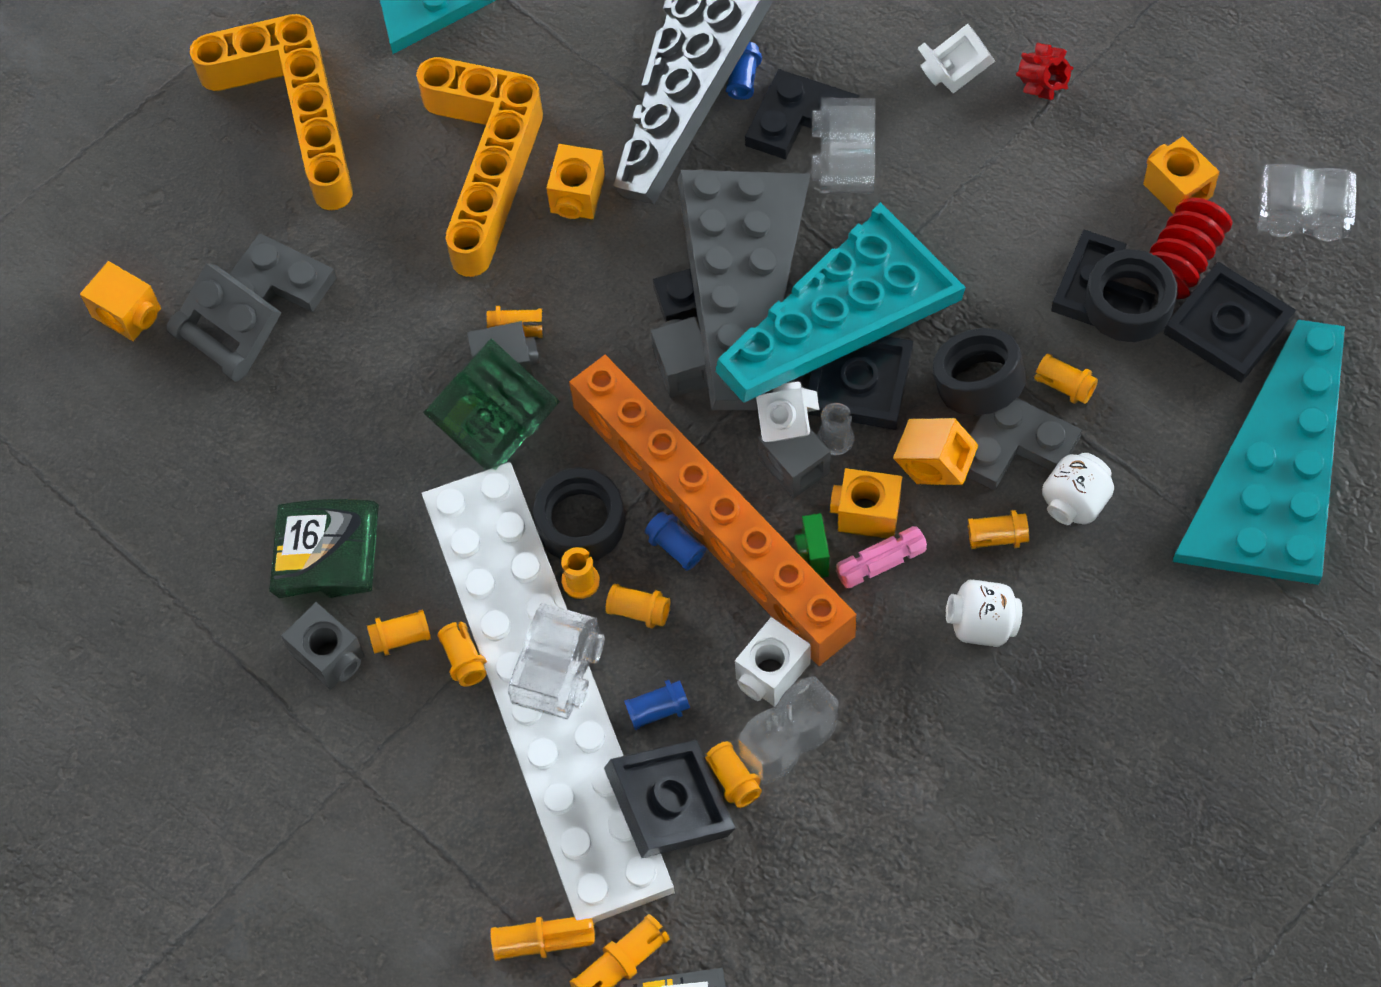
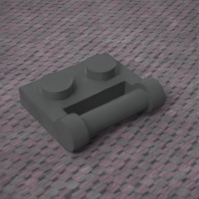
(233, 310)

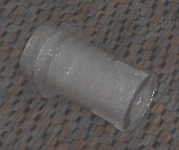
(836, 428)

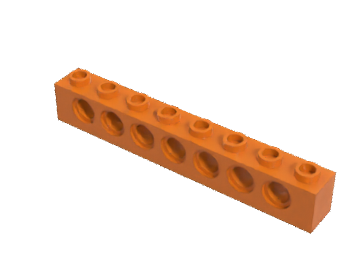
(713, 509)

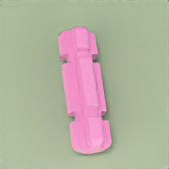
(881, 557)

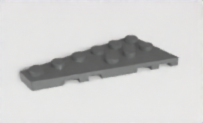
(681, 83)
(740, 256)

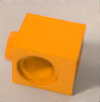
(1180, 158)
(571, 167)
(121, 301)
(935, 451)
(872, 521)

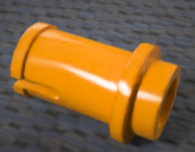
(502, 317)
(1066, 379)
(998, 530)
(579, 575)
(638, 605)
(398, 632)
(465, 662)
(733, 775)

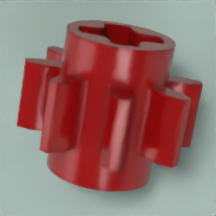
(1044, 71)

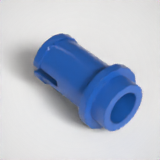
(743, 75)
(674, 540)
(657, 704)

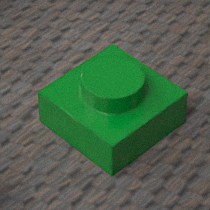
(813, 544)

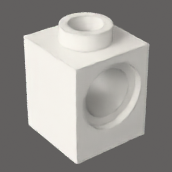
(775, 643)

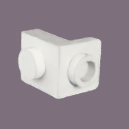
(956, 59)
(785, 411)

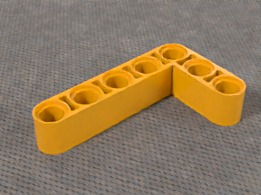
(291, 50)
(454, 91)

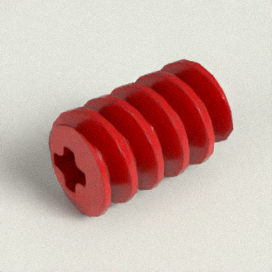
(1191, 240)

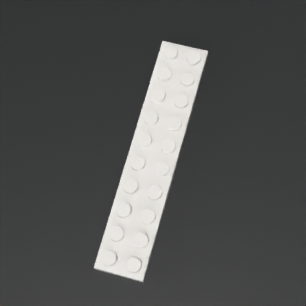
(500, 583)

